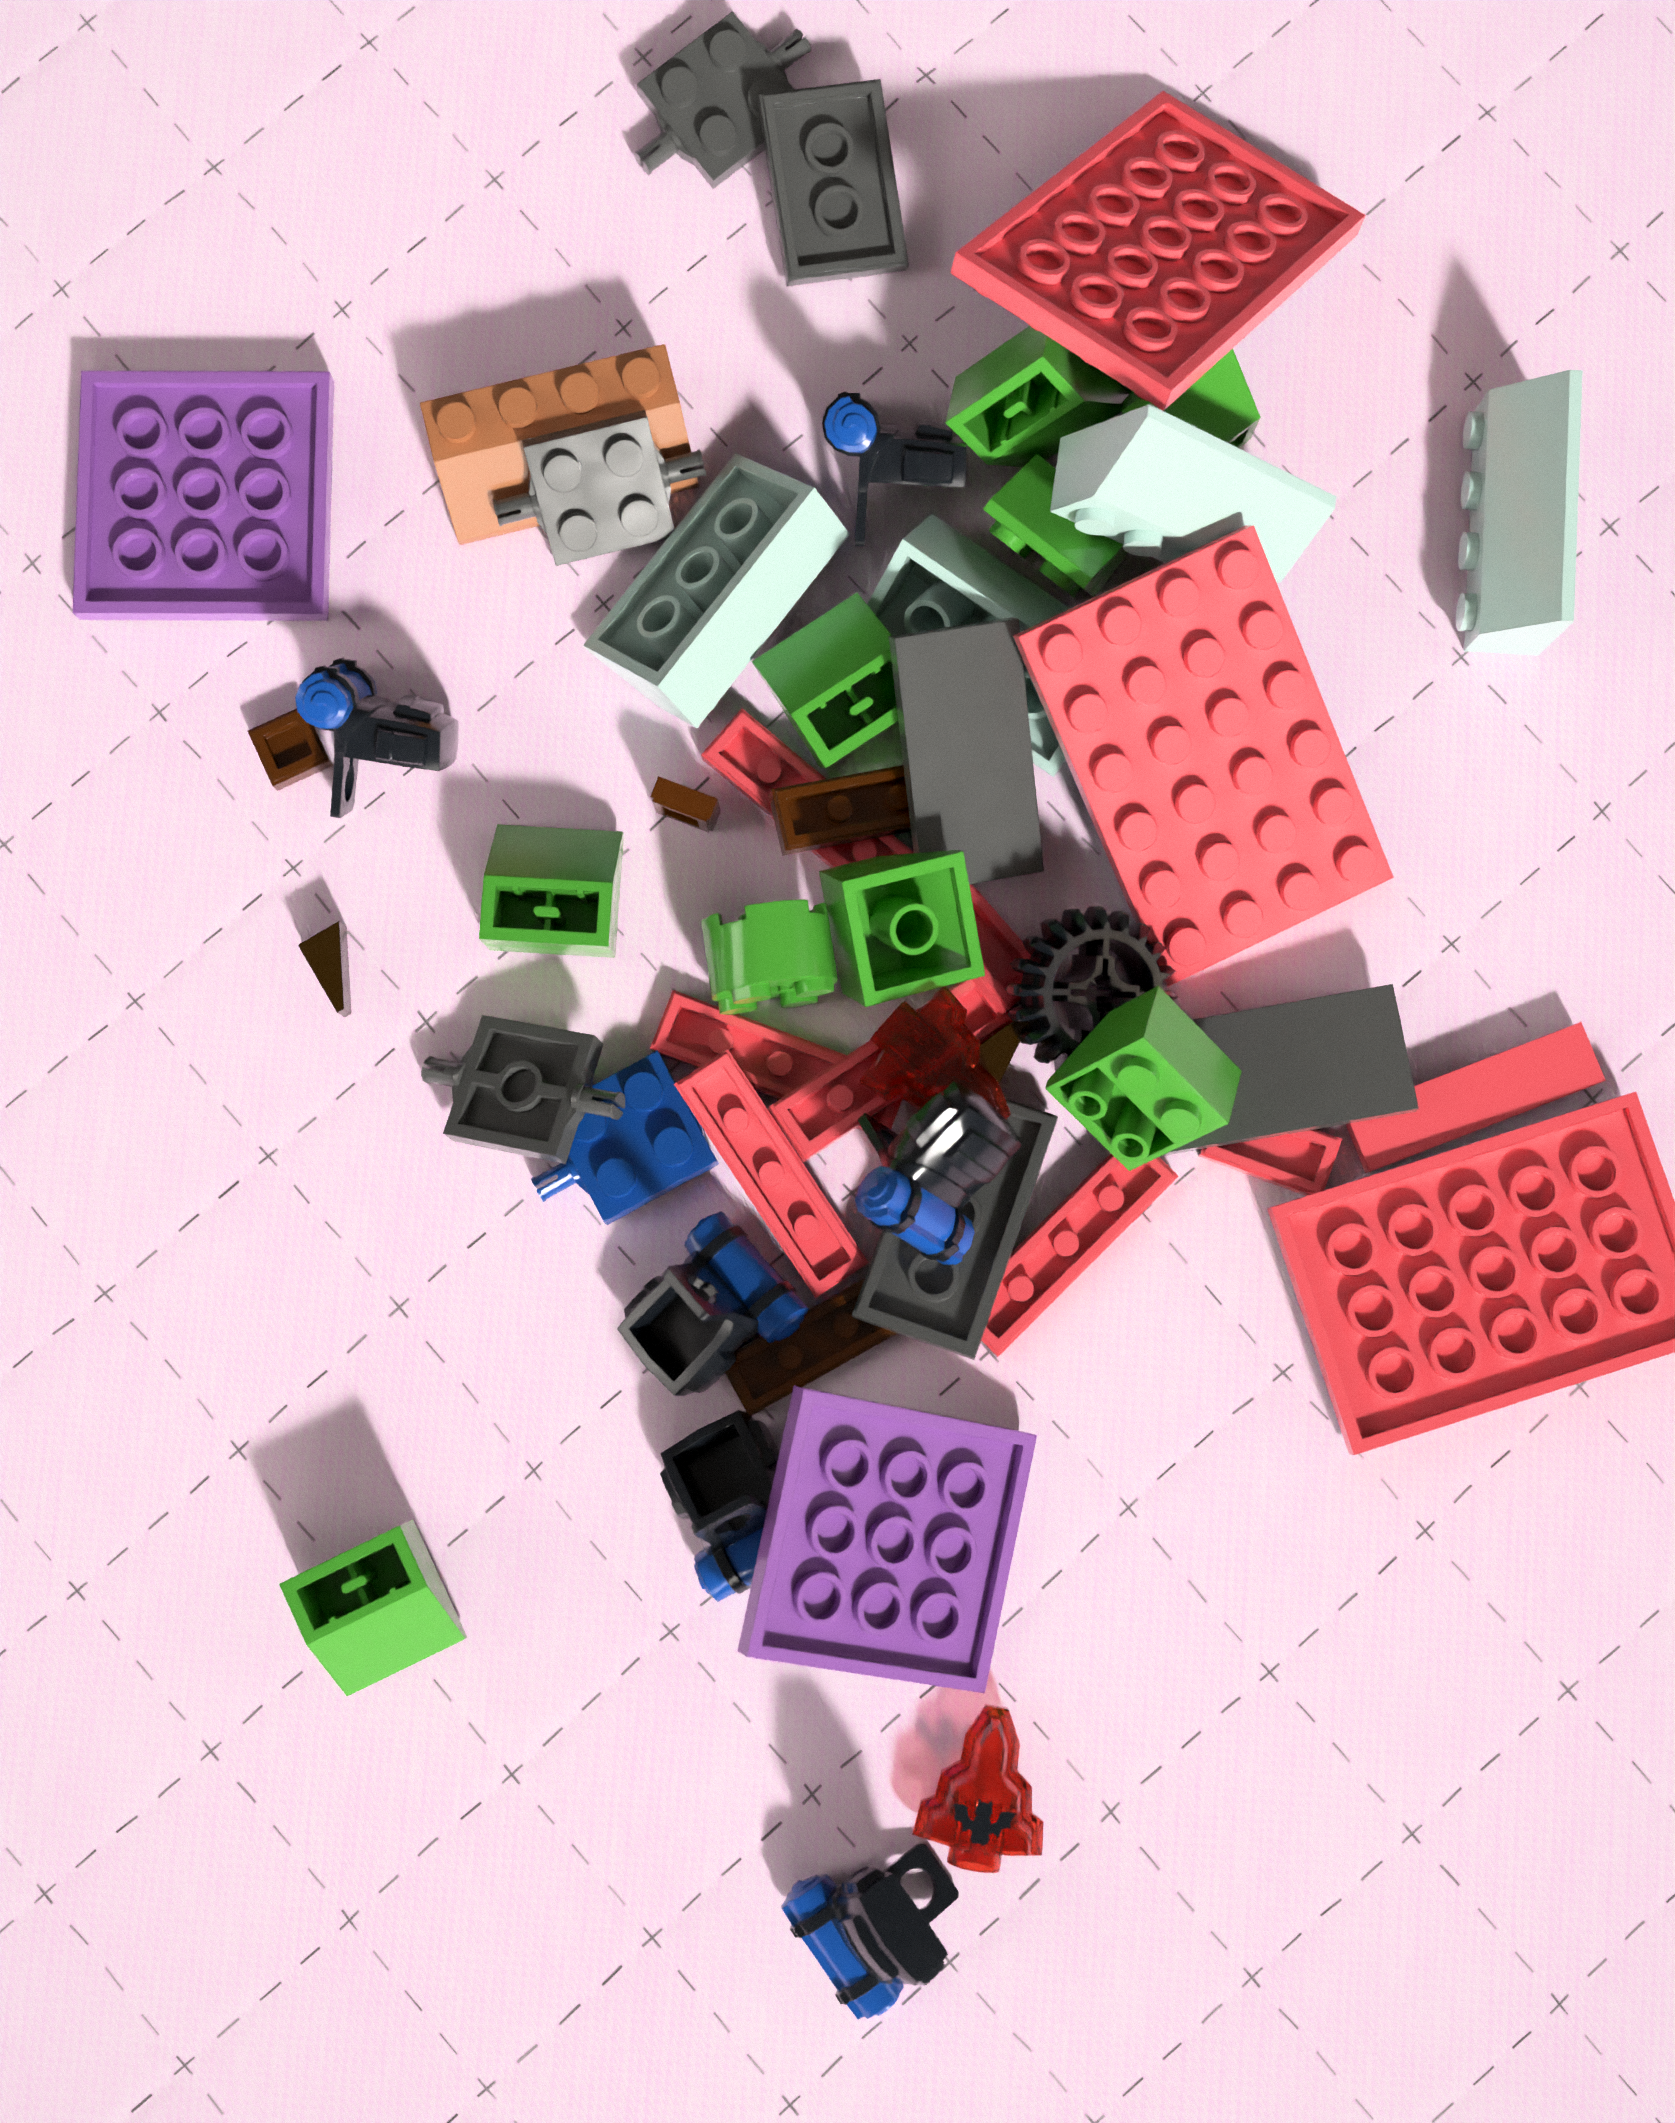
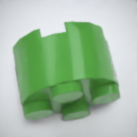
(769, 955)

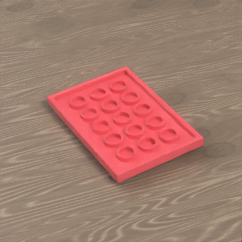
(1158, 248)
(1205, 753)
(1486, 1272)

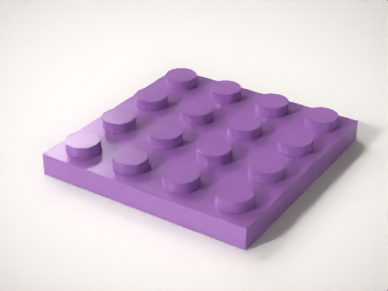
(204, 495)
(887, 1542)

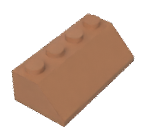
(481, 430)

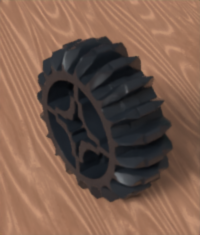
(1093, 966)

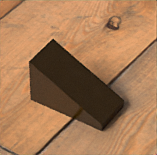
(330, 963)
(1000, 1048)

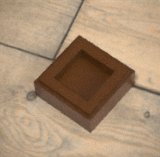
(289, 749)
(685, 804)

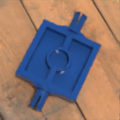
(640, 1154)

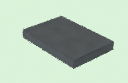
(833, 182)

